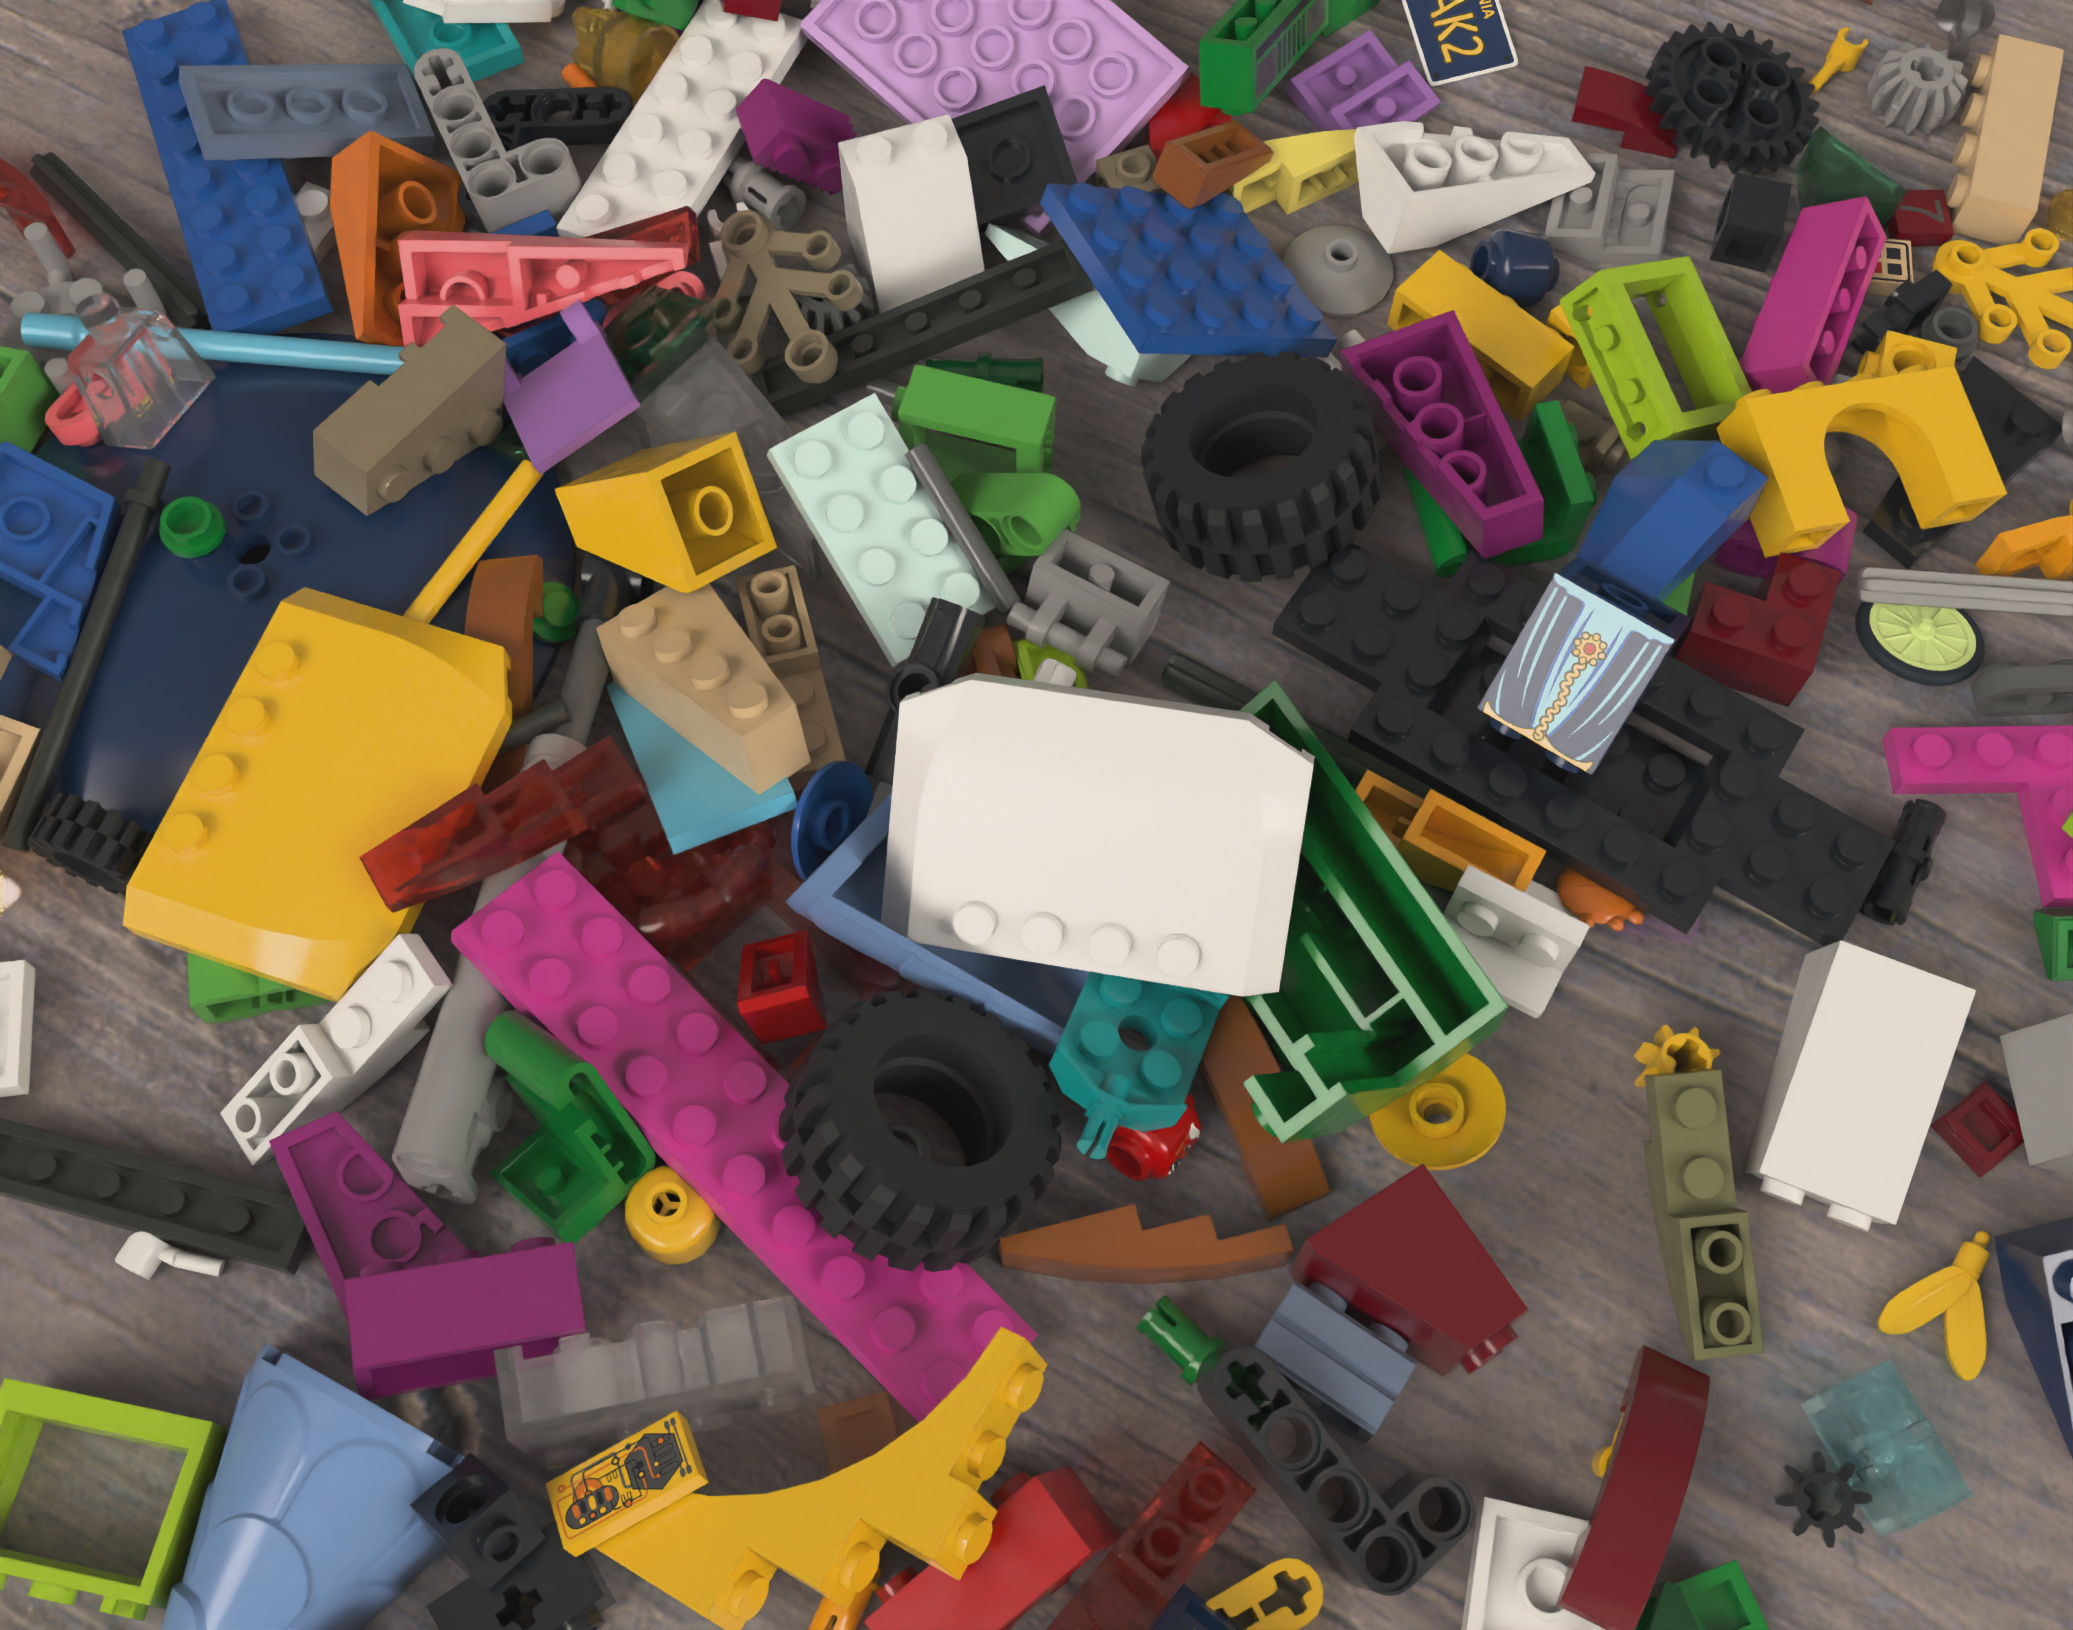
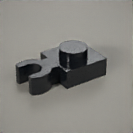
(1905, 310)

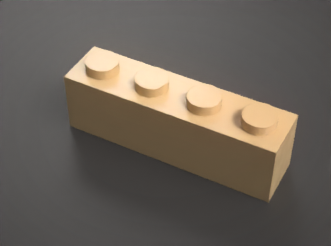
(2004, 140)

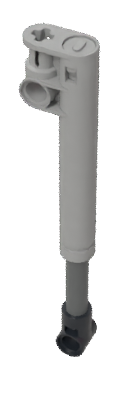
(459, 1088)

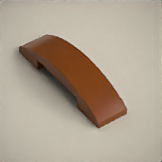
(501, 612)
(1279, 1173)

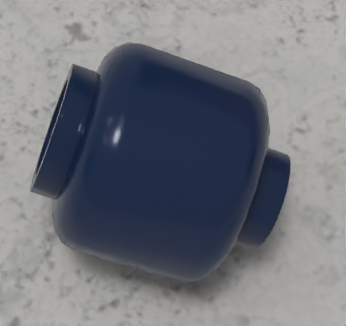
(1517, 265)

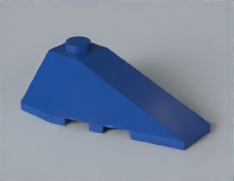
(1671, 513)

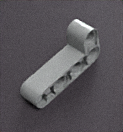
(499, 182)

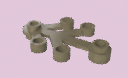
(748, 244)

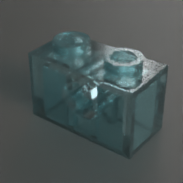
(1892, 1445)

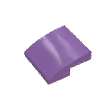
(1361, 88)

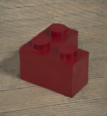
(1766, 640)

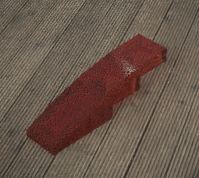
(491, 832)

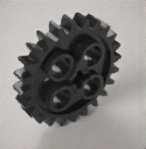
(1767, 111)

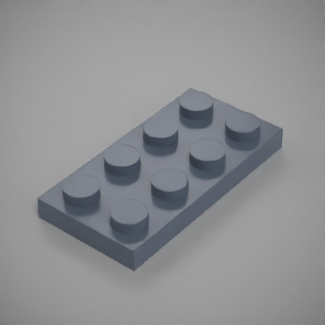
(301, 109)

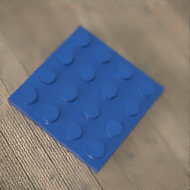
(1186, 275)

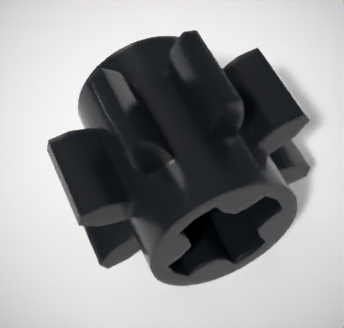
(1823, 1519)

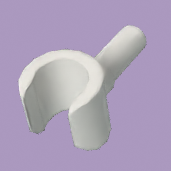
(145, 1252)

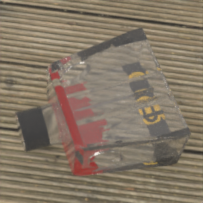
(134, 372)

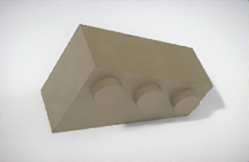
(417, 419)

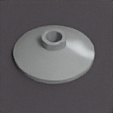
(1340, 270)

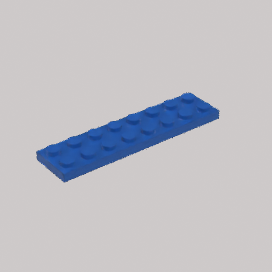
(234, 214)

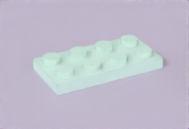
(876, 523)

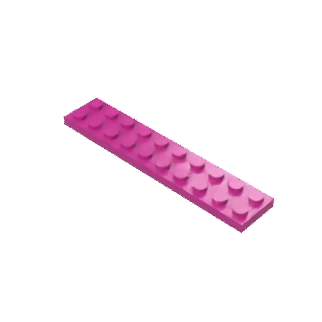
(715, 1121)

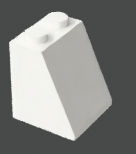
(910, 210)

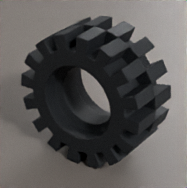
(90, 842)

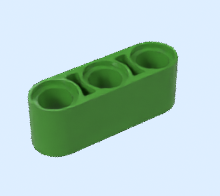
(1017, 510)

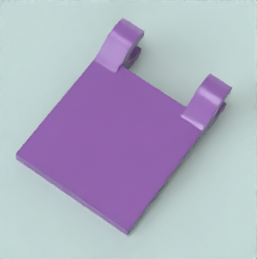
(570, 394)

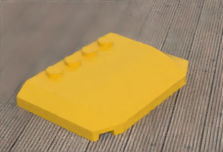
(317, 757)

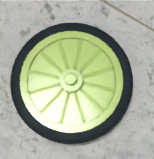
(1921, 642)

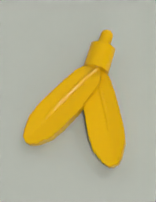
(1958, 1297)

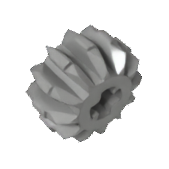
(1916, 88)

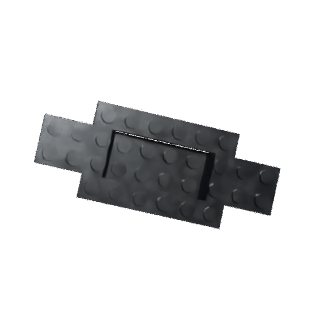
(1648, 815)

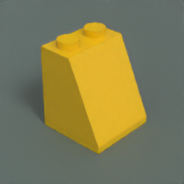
(672, 512)

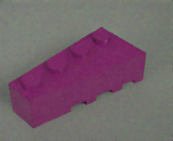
(1449, 430)

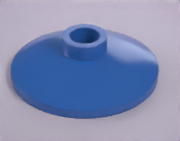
(828, 813)

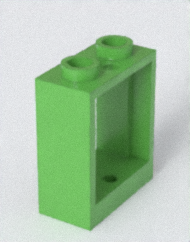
(979, 412)

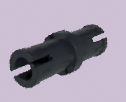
(1906, 863)

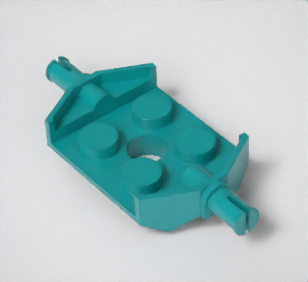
(1124, 1084)

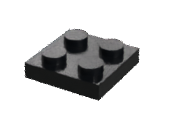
(1013, 156)

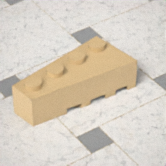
(707, 682)

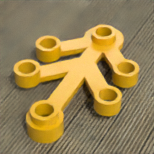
(2030, 296)

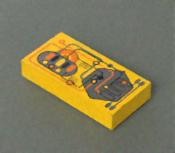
(626, 1483)

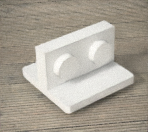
(1515, 936)

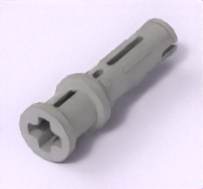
(764, 193)

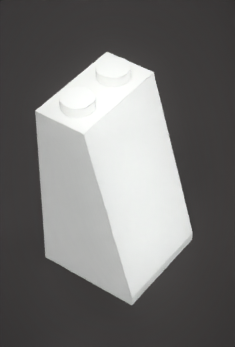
(1856, 1083)

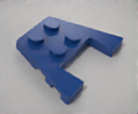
(53, 547)

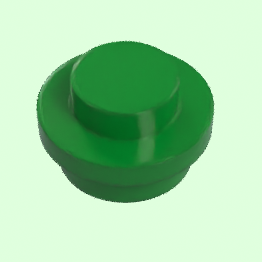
(191, 527)
(558, 614)

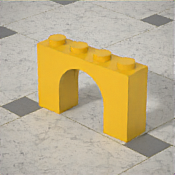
(1911, 416)

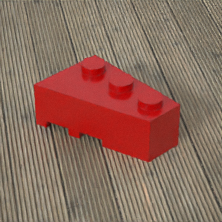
(1037, 1541)

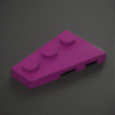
(356, 1203)

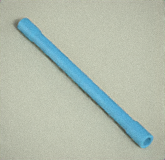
(67, 331)

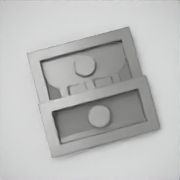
(1616, 216)

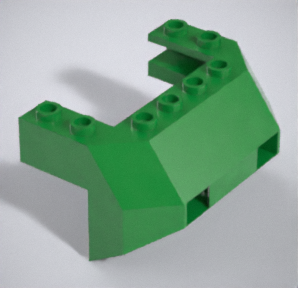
(1336, 1012)

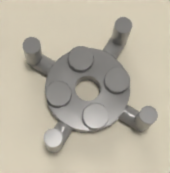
(62, 298)

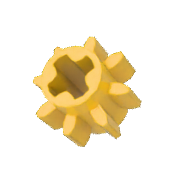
(1682, 1048)

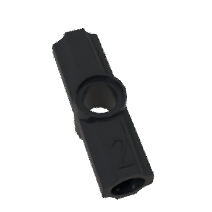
(938, 658)

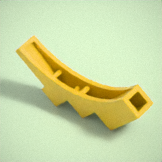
(830, 1531)

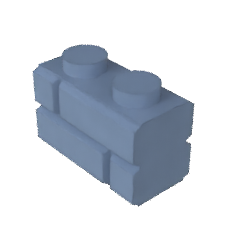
(1334, 1360)

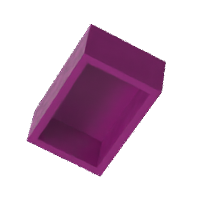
(447, 1318)

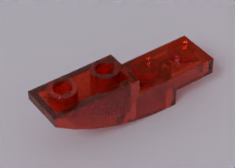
(1159, 1547)

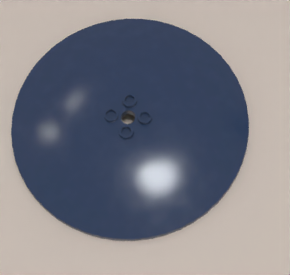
(198, 619)

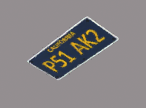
(1460, 38)

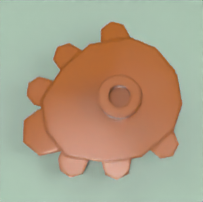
(1595, 903)

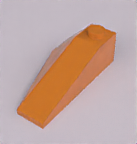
(374, 201)

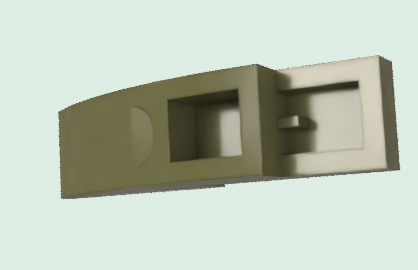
(1697, 1215)

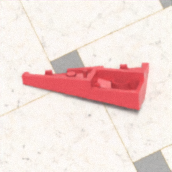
(516, 277)

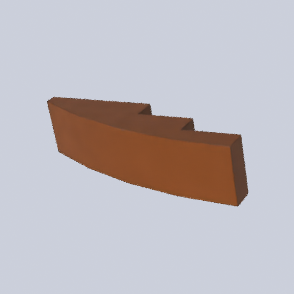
(1116, 1250)

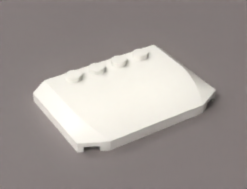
(1095, 832)

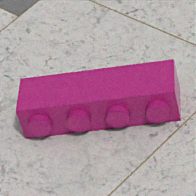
(1814, 296)

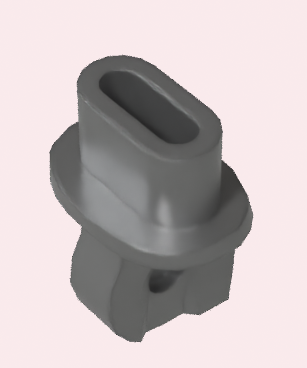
(1964, 20)

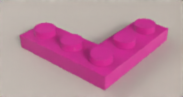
(1999, 759)

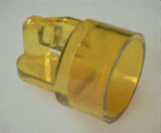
(621, 48)

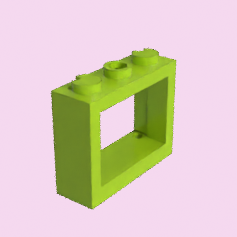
(1628, 366)
(22, 1415)

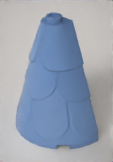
(847, 901)
(308, 1509)

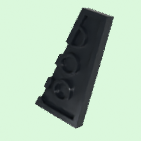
(2015, 436)

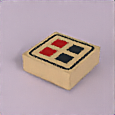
(1892, 268)

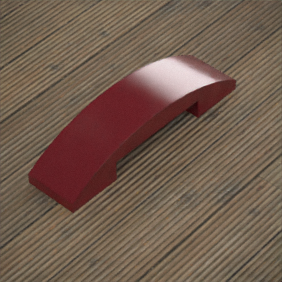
(1639, 1494)

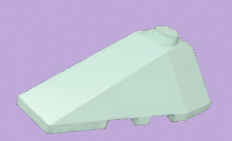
(1092, 321)

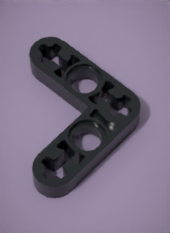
(523, 115)

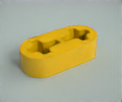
(1261, 1585)

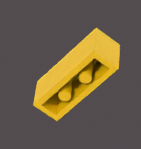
(1513, 348)

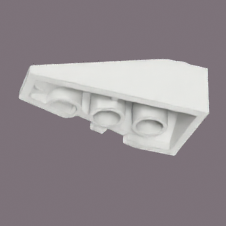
(1441, 186)

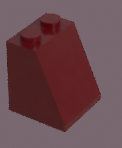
(1418, 1271)

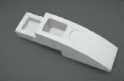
(341, 1057)

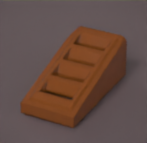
(1202, 166)

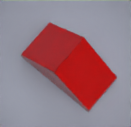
(780, 988)

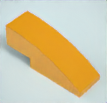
(1444, 837)

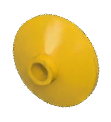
(1462, 1092)

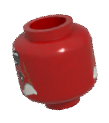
(1157, 1151)

